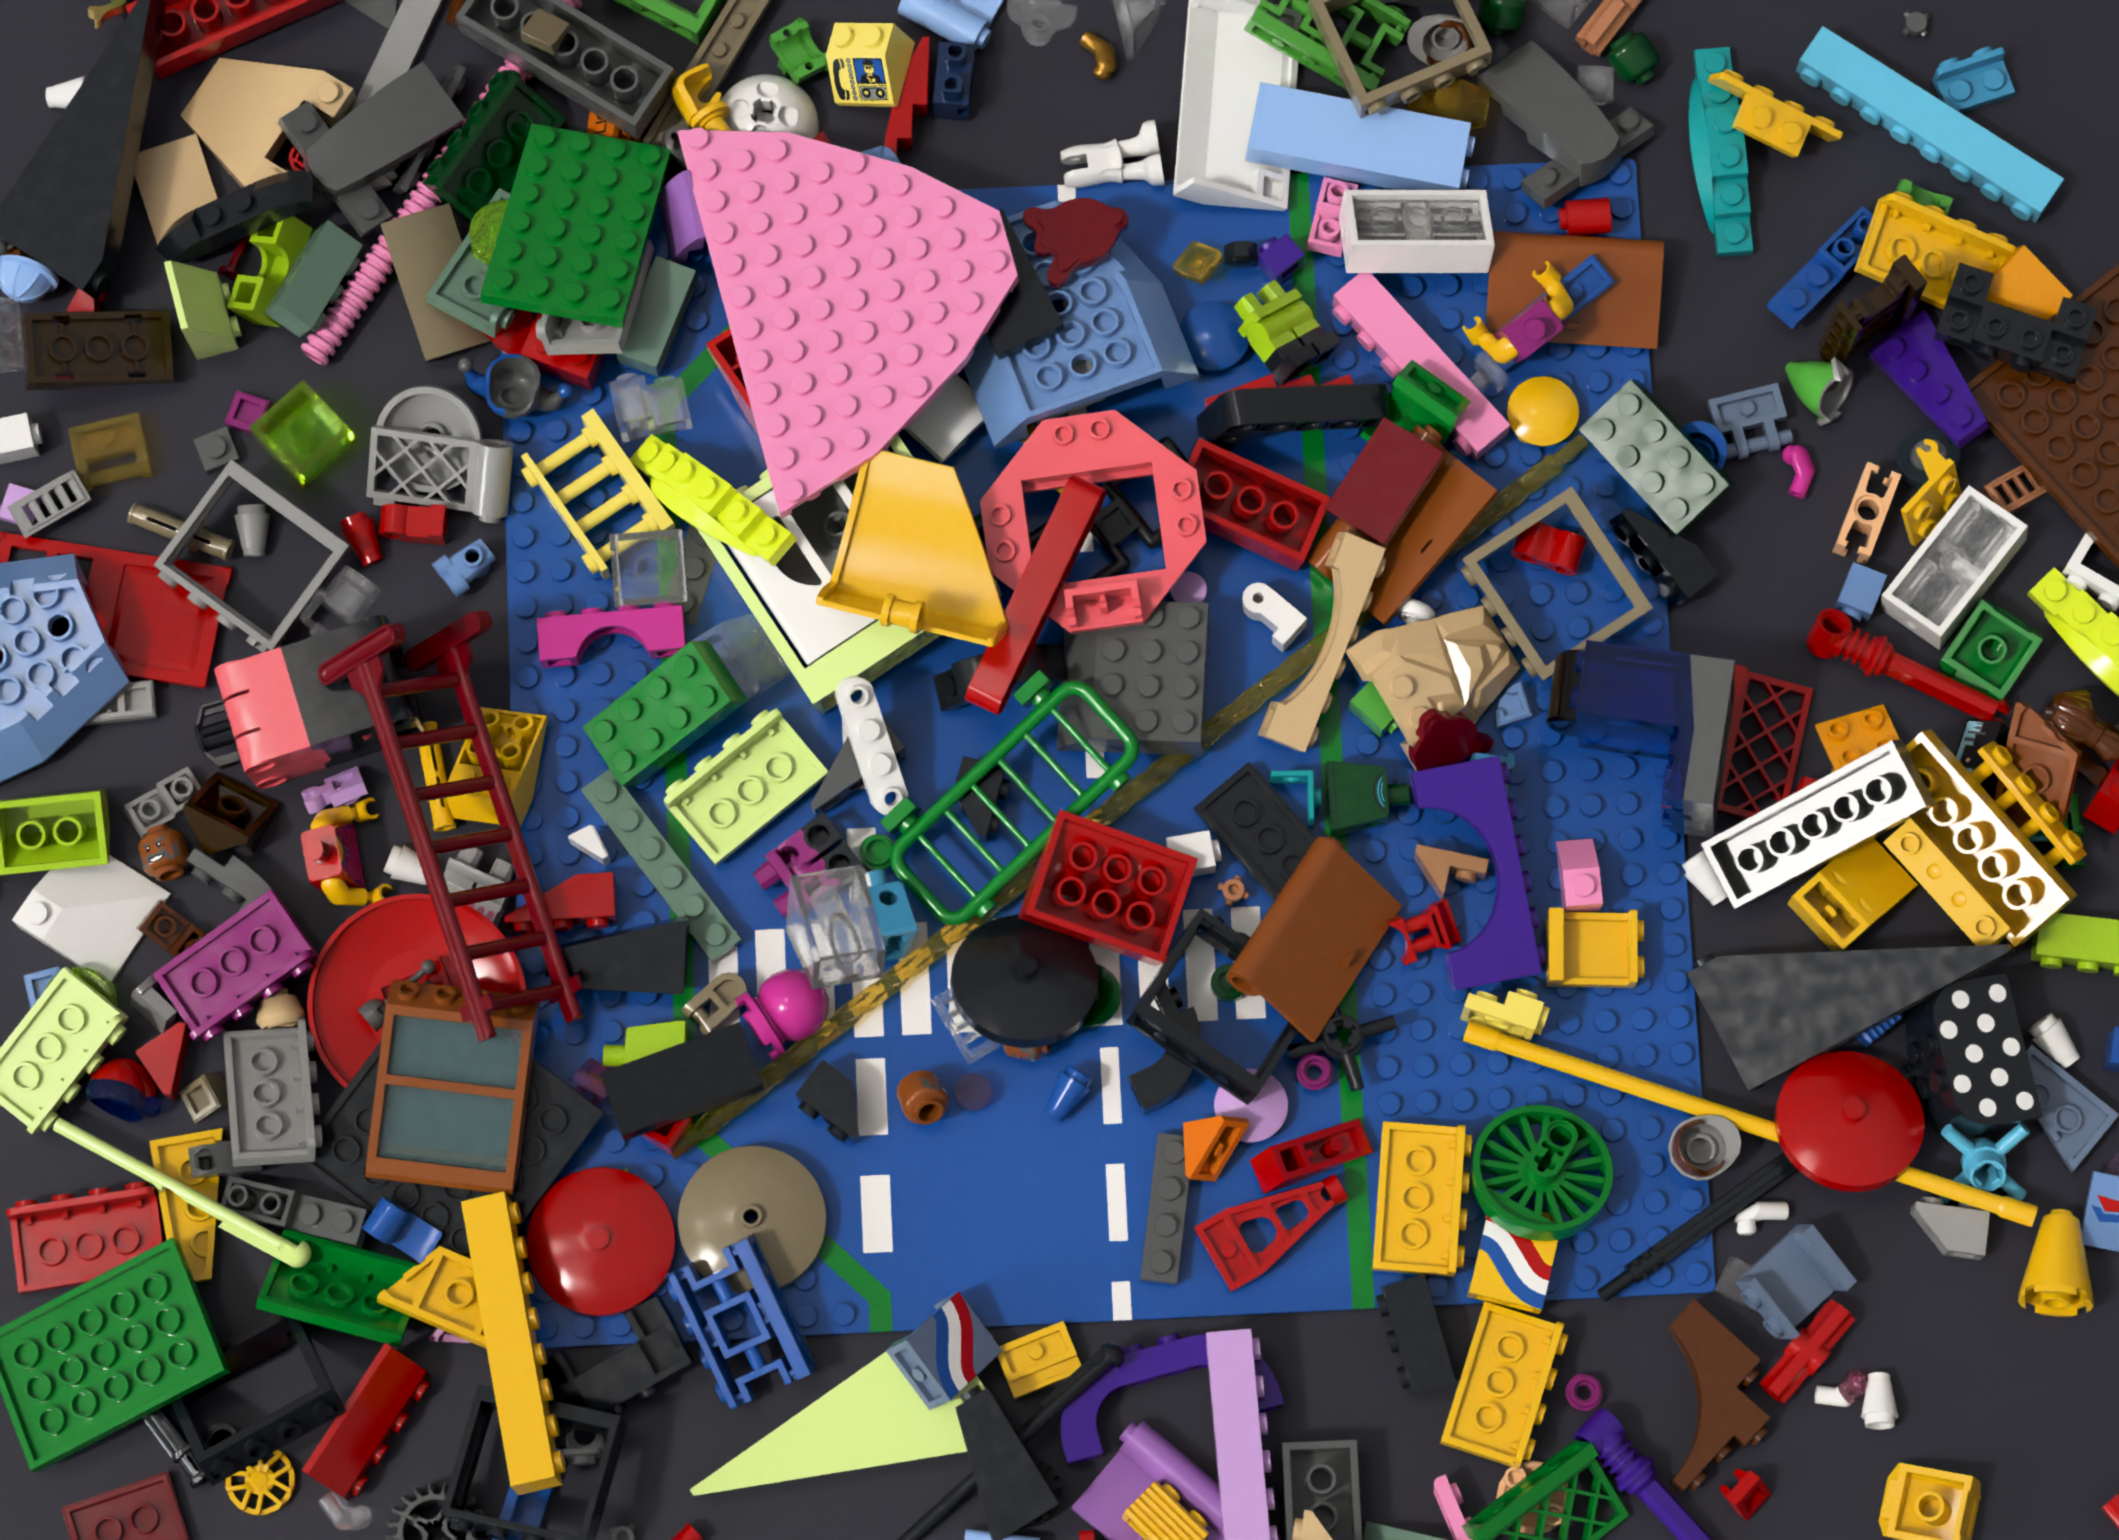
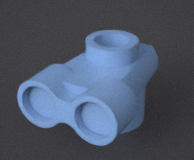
(458, 572)

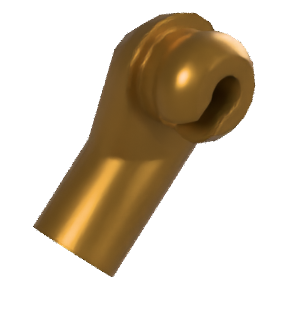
(1104, 55)

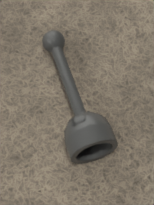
(374, 1009)

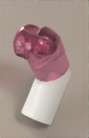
(1845, 1394)

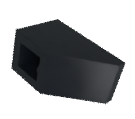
(977, 813)
(831, 1098)

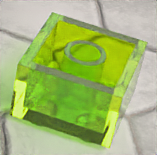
(302, 434)

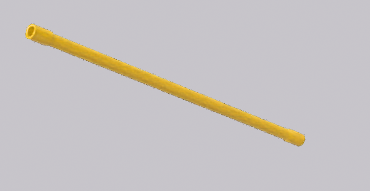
(1495, 1040)

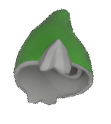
(1821, 386)

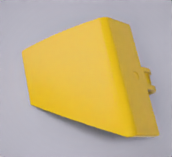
(915, 554)

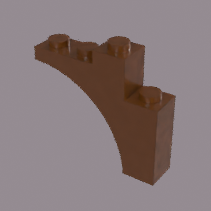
(1724, 1412)

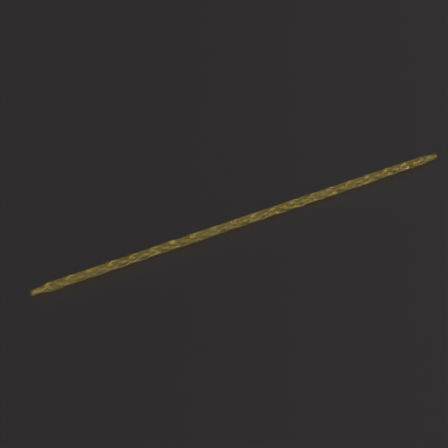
(1109, 811)

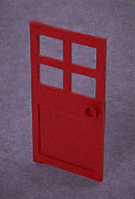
(142, 617)

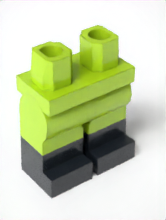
(1284, 332)

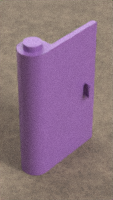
(1139, 1463)

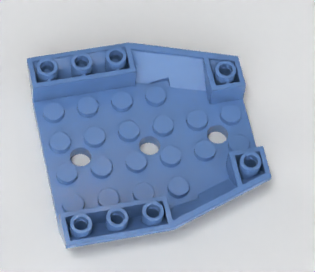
(1112, 319)
(48, 680)

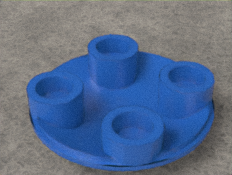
(1213, 335)

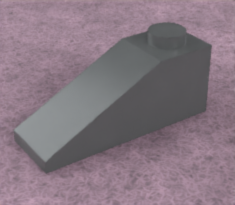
(845, 775)

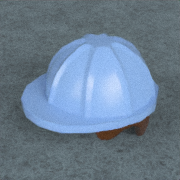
(24, 277)

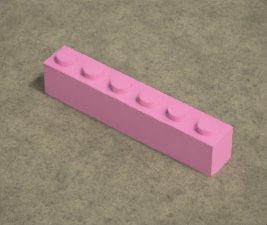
(1398, 339)

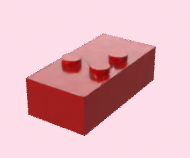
(1256, 505)

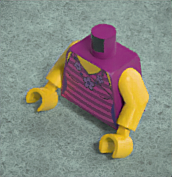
(1529, 328)

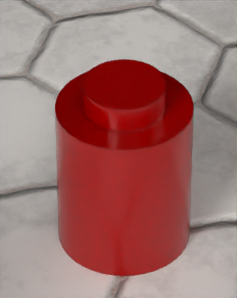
(1585, 216)

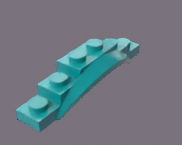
(1719, 156)

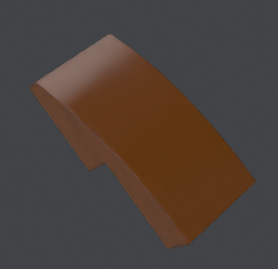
(169, 929)

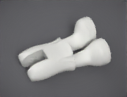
(1107, 162)

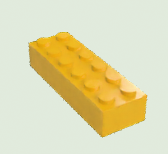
(1986, 843)

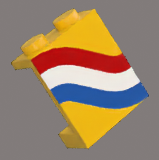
(1512, 1269)

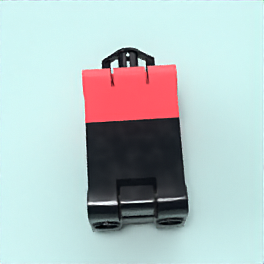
(292, 721)

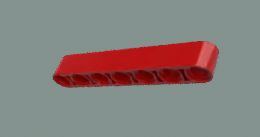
(1036, 593)

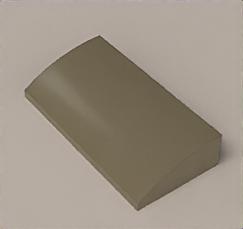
(420, 251)

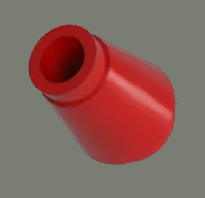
(361, 534)

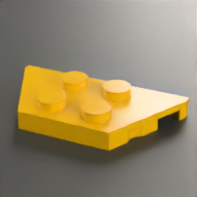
(440, 1294)

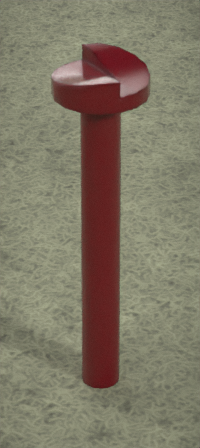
(230, 270)

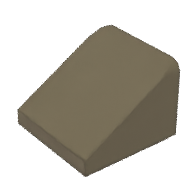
(544, 31)
(205, 1096)

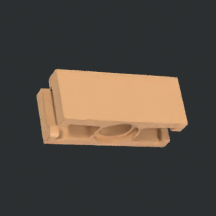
(1878, 505)

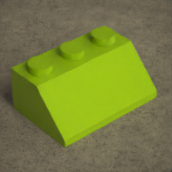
(54, 832)

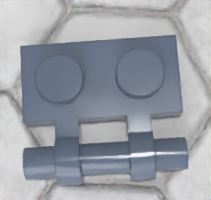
(1750, 410)

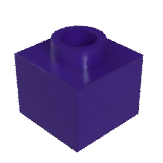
(1280, 258)

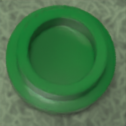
(876, 851)

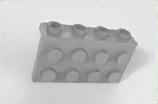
(573, 336)
(271, 1096)

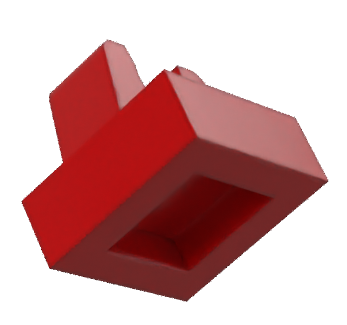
(1747, 1494)

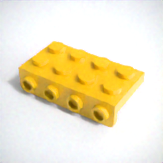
(1930, 242)
(1421, 1199)
(1503, 1385)

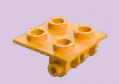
(1855, 735)

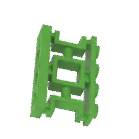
(1308, 47)

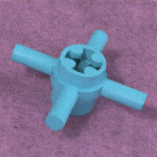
(1983, 1151)

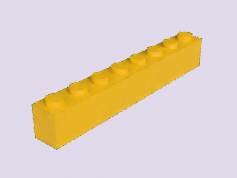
(512, 1343)

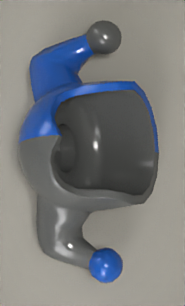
(513, 386)

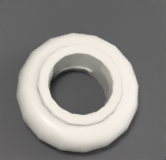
(1415, 611)

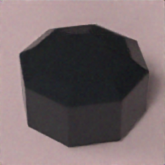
(1240, 254)

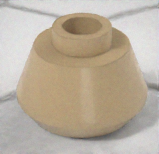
(280, 1011)

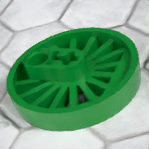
(1522, 1172)

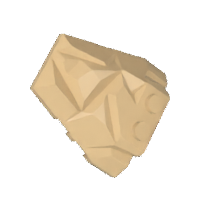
(1437, 664)

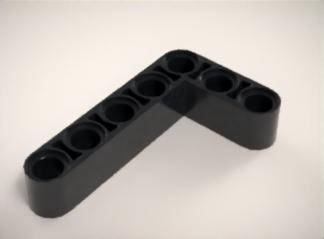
(1289, 409)

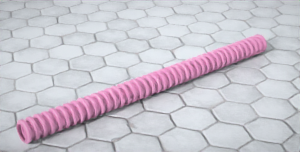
(377, 264)

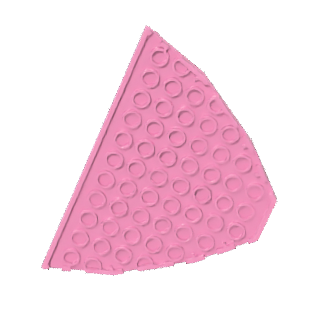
(842, 292)

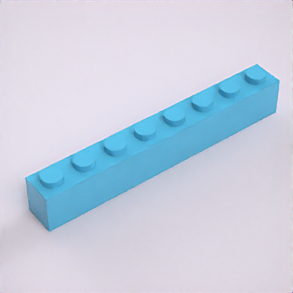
(1928, 125)

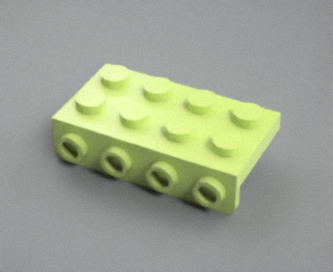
(744, 786)
(55, 1049)

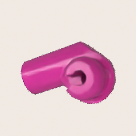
(1803, 467)

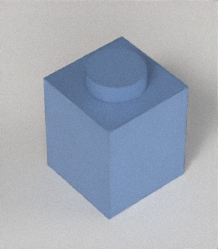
(1860, 592)

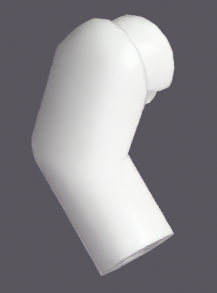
(1759, 1211)

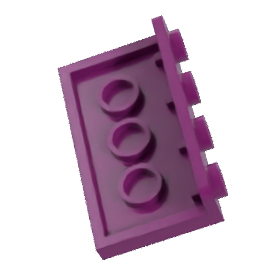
(236, 966)

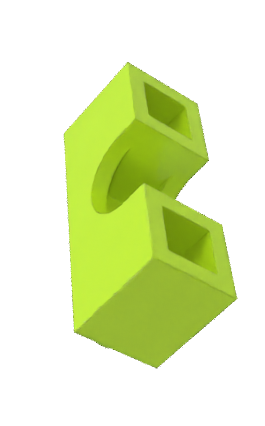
(279, 250)

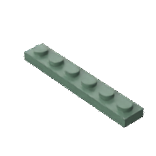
(661, 865)

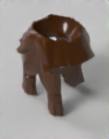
(2075, 719)

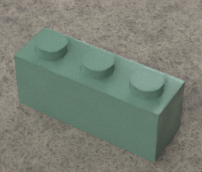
(315, 279)
(658, 315)

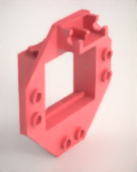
(1098, 450)

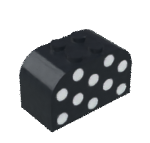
(1972, 1059)

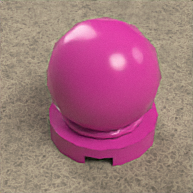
(785, 1010)

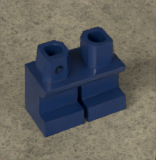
(954, 81)

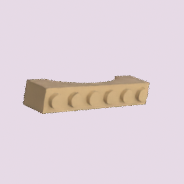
(1353, 569)

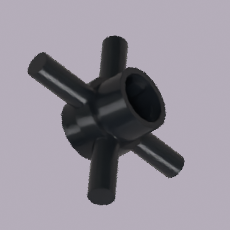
(1347, 1053)

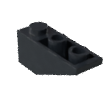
(1669, 559)

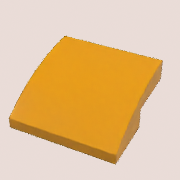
(2027, 286)

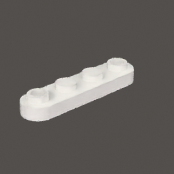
(870, 743)

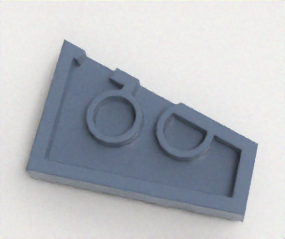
(2070, 1112)

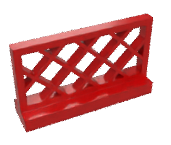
(1742, 680)

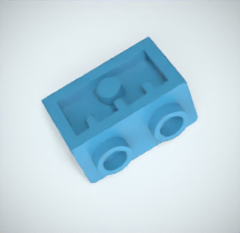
(1973, 80)

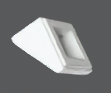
(589, 842)

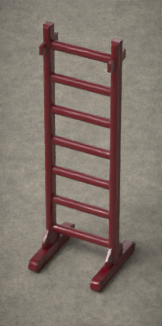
(453, 657)

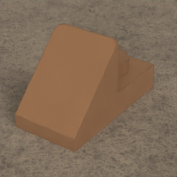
(1437, 864)

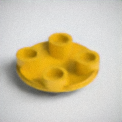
(1542, 411)

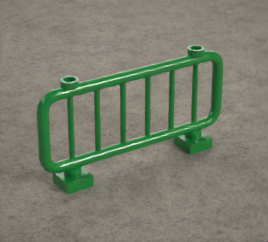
(904, 817)

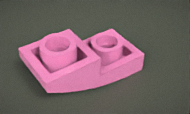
(1325, 229)

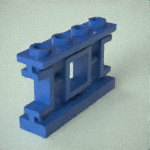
(770, 1309)

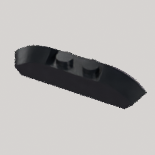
(237, 216)

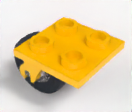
(1932, 466)

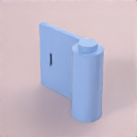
(954, 19)

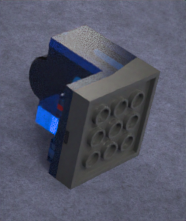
(1653, 708)

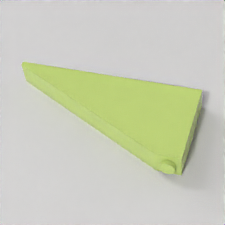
(855, 1426)

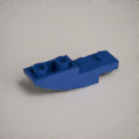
(1823, 272)

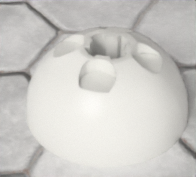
(787, 101)

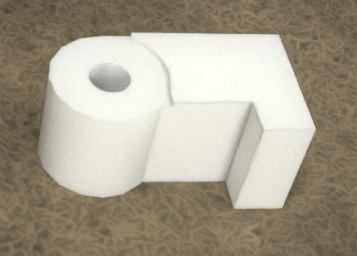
(1275, 612)

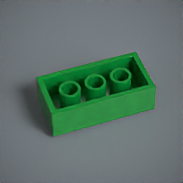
(665, 713)

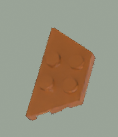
(2043, 756)

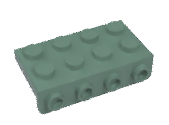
(460, 287)

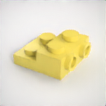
(1517, 1017)

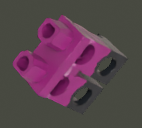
(808, 850)

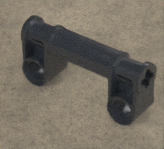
(170, 1435)

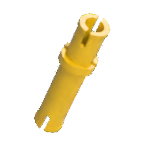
(434, 774)

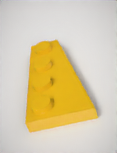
(180, 1219)

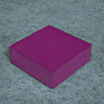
(245, 411)

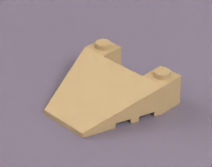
(241, 107)

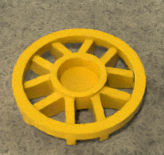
(261, 1481)

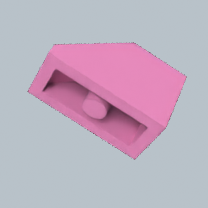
(1579, 876)

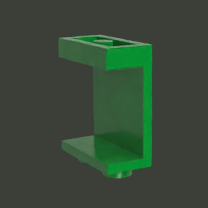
(1422, 400)

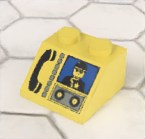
(868, 63)

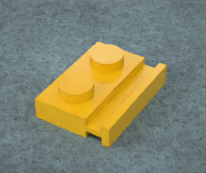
(1038, 1360)

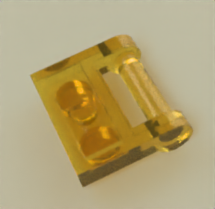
(109, 440)

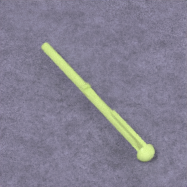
(232, 1222)

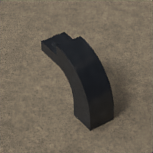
(953, 683)
(1169, 1075)

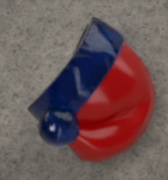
(123, 1090)

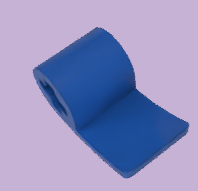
(402, 1228)

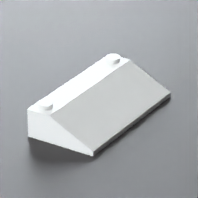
(1219, 105)

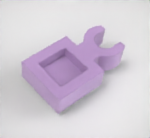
(338, 789)

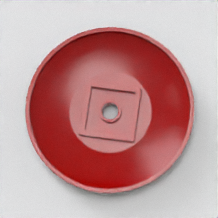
(387, 945)

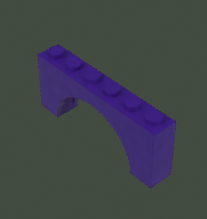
(1507, 942)

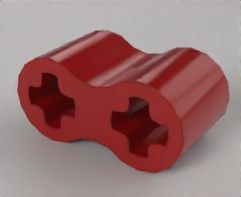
(1550, 548)

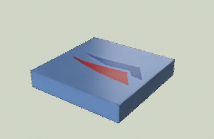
(2101, 1212)

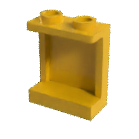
(1593, 949)

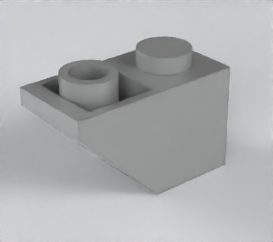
(1952, 1229)

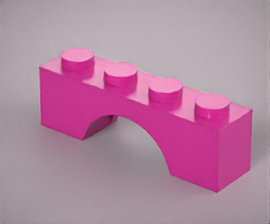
(566, 637)

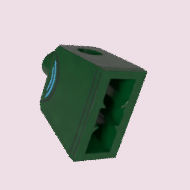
(1360, 797)

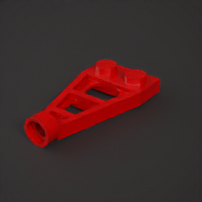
(1228, 1248)

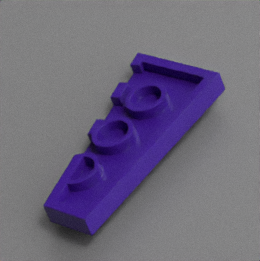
(1930, 378)

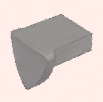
(152, 1005)

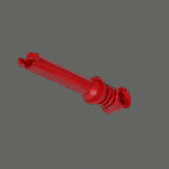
(1876, 656)

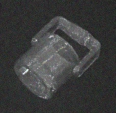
(347, 597)

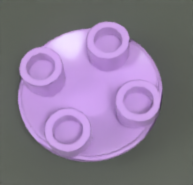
(1264, 1112)

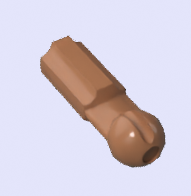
(1605, 25)

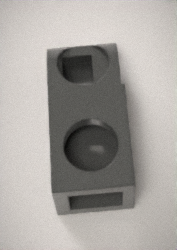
(216, 1161)

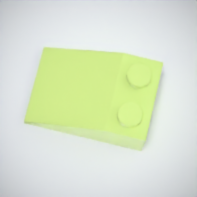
(202, 309)

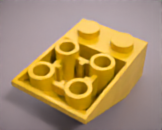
(518, 747)
(1851, 895)

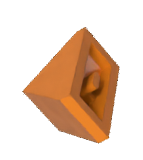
(1210, 1145)

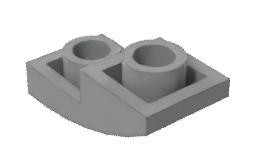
(163, 803)

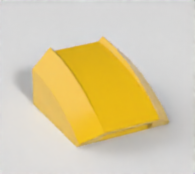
(1929, 1504)

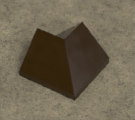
(229, 815)

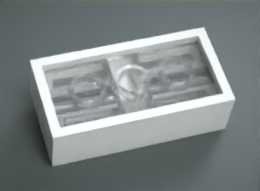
(1416, 231)
(1954, 567)

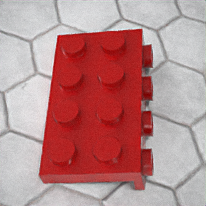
(82, 1236)

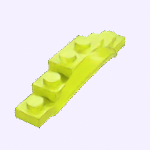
(710, 502)
(2082, 625)

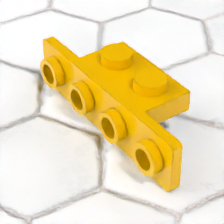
(1771, 120)

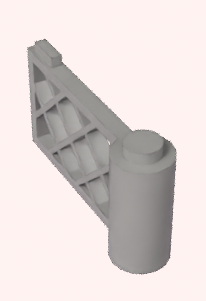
(486, 479)

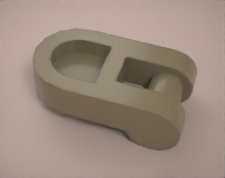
(722, 993)

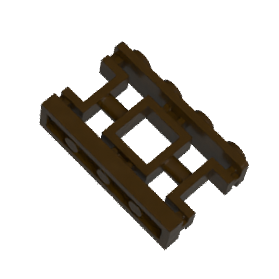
(1884, 305)

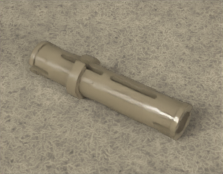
(143, 517)

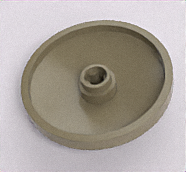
(760, 1181)

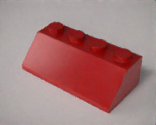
(370, 1418)

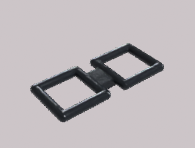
(1118, 523)

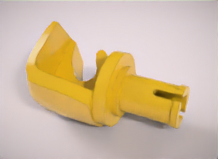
(687, 92)

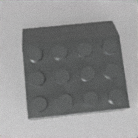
(1148, 676)

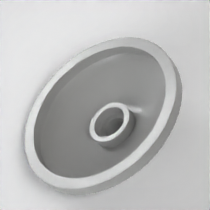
(421, 410)

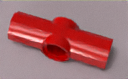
(1807, 1351)

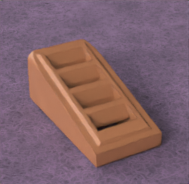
(1990, 490)

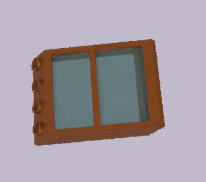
(442, 1099)

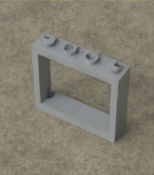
(203, 597)

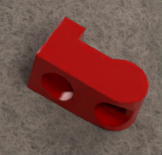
(414, 523)

